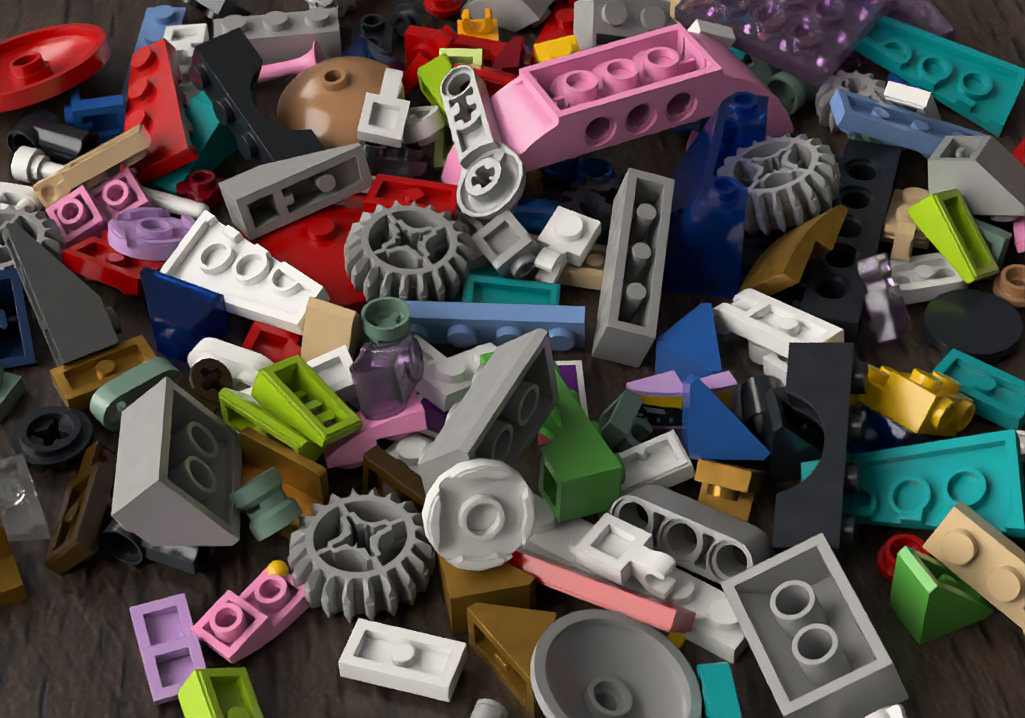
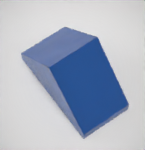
(690, 346)
(712, 429)

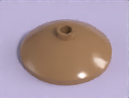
(331, 98)

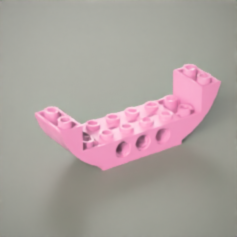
(618, 96)

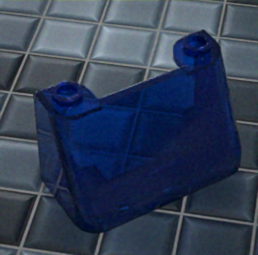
(710, 210)

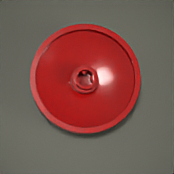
(49, 62)
(317, 248)

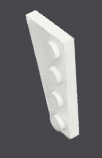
(244, 273)

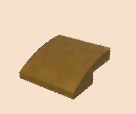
(787, 257)

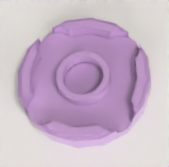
(148, 233)

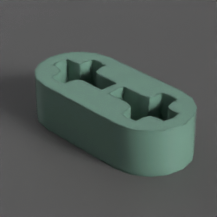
(126, 388)

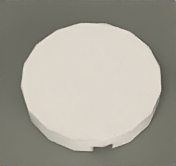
(479, 514)

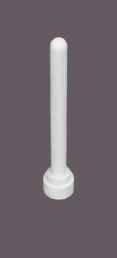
(32, 166)

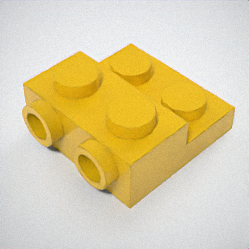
(919, 400)

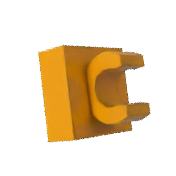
(481, 28)

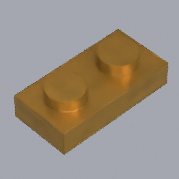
(82, 377)

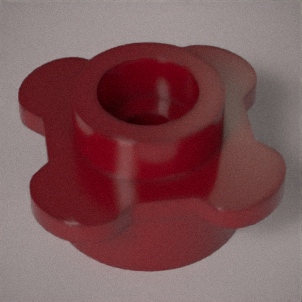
(202, 187)

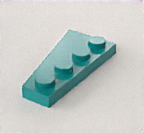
(956, 75)
(925, 480)

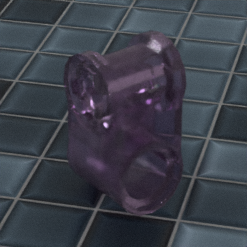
(386, 377)

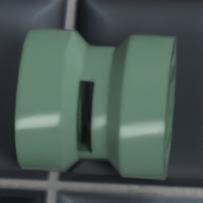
(791, 90)
(386, 321)
(266, 504)

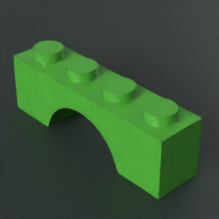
(577, 466)

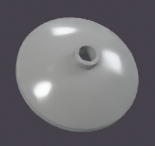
(611, 668)

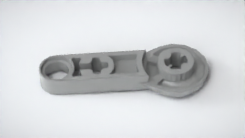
(480, 148)

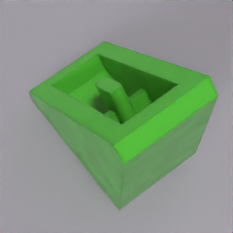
(932, 597)

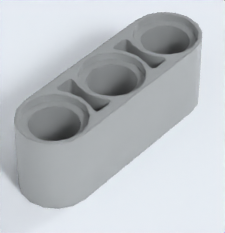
(714, 531)

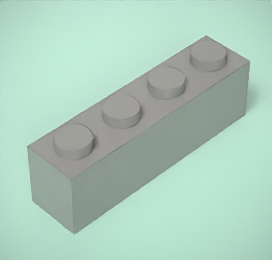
(633, 268)

